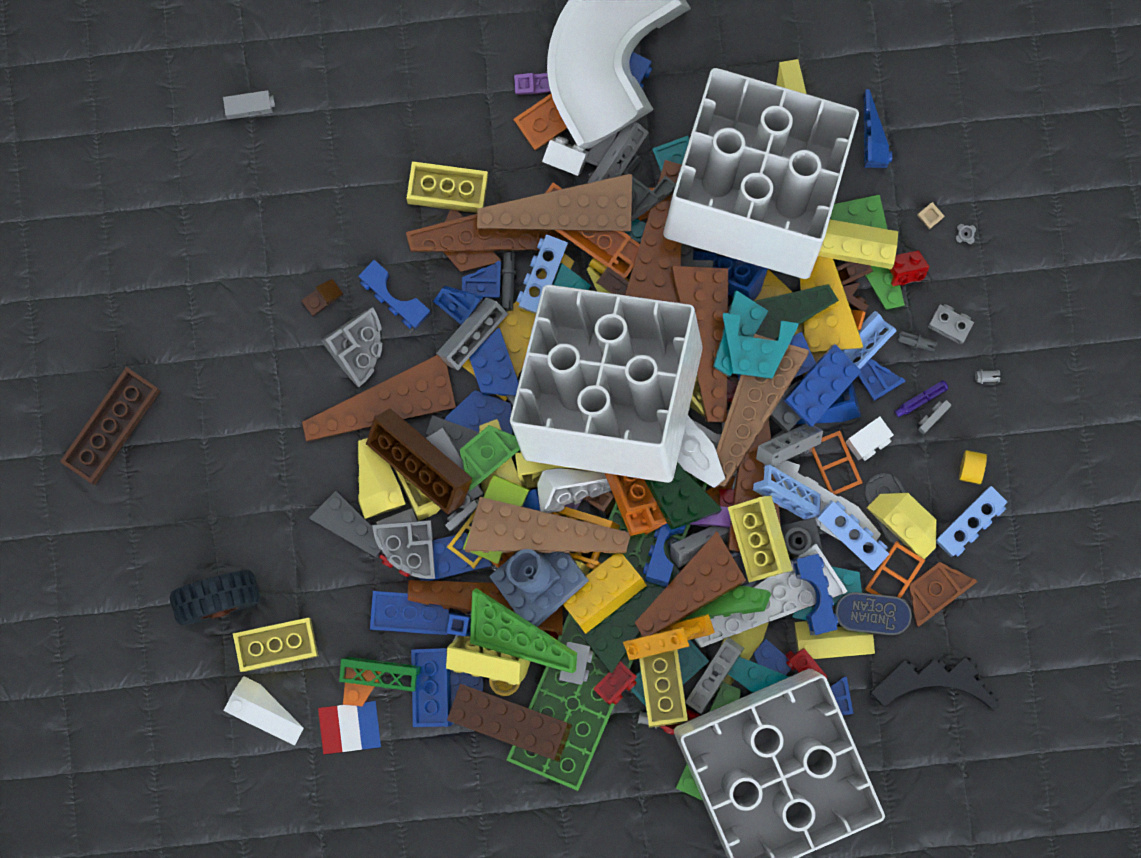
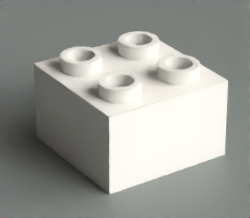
(565, 156)
(869, 438)

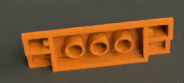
(610, 248)
(636, 504)

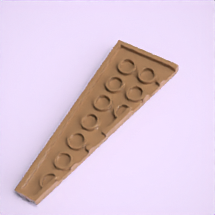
(586, 207)
(752, 407)
(515, 528)

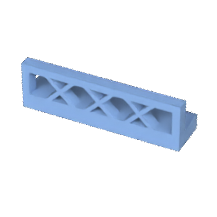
(870, 334)
(789, 498)

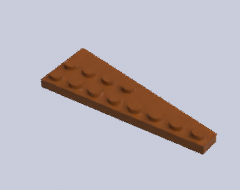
(459, 596)

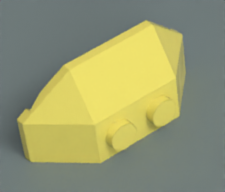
(907, 521)

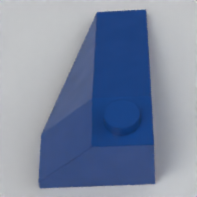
(875, 142)
(741, 275)
(843, 409)

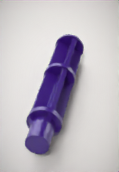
(922, 398)

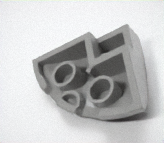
(356, 346)
(408, 546)

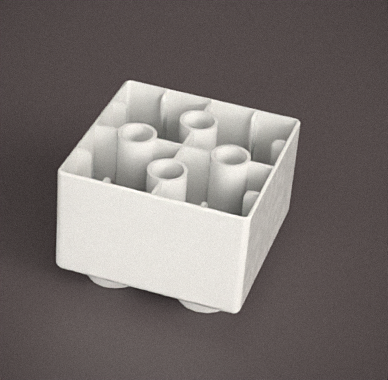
(761, 173)
(607, 383)
(780, 770)

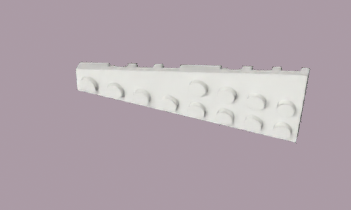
(786, 597)

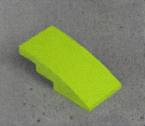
(506, 492)

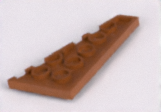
(700, 582)

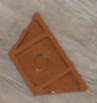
(469, 260)
(936, 590)

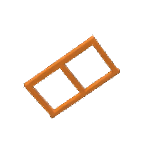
(848, 458)
(891, 572)

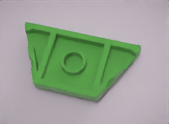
(487, 453)

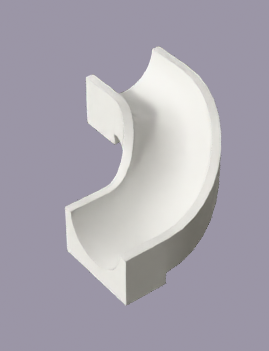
(591, 63)

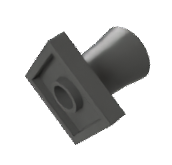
(807, 531)

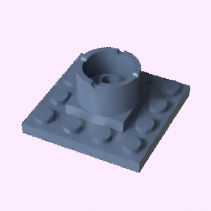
(538, 582)

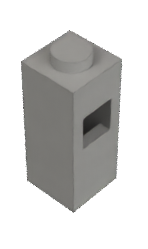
(248, 104)

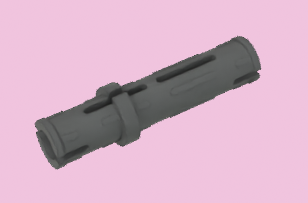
(508, 280)

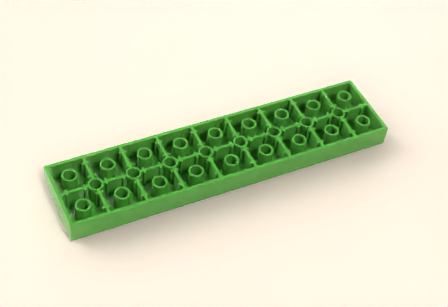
(580, 703)

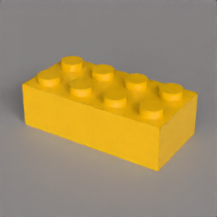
(607, 590)

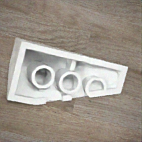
(565, 486)
(257, 707)

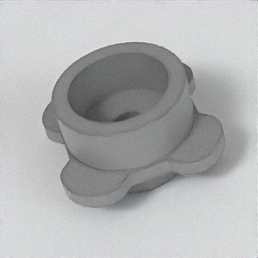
(969, 229)

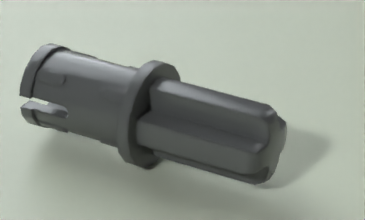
(917, 341)

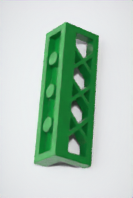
(381, 666)

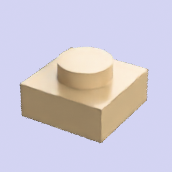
(930, 215)

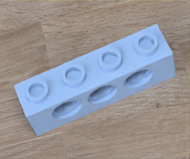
(546, 244)
(989, 497)
(872, 558)

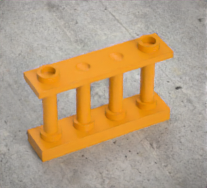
(591, 563)
(670, 639)

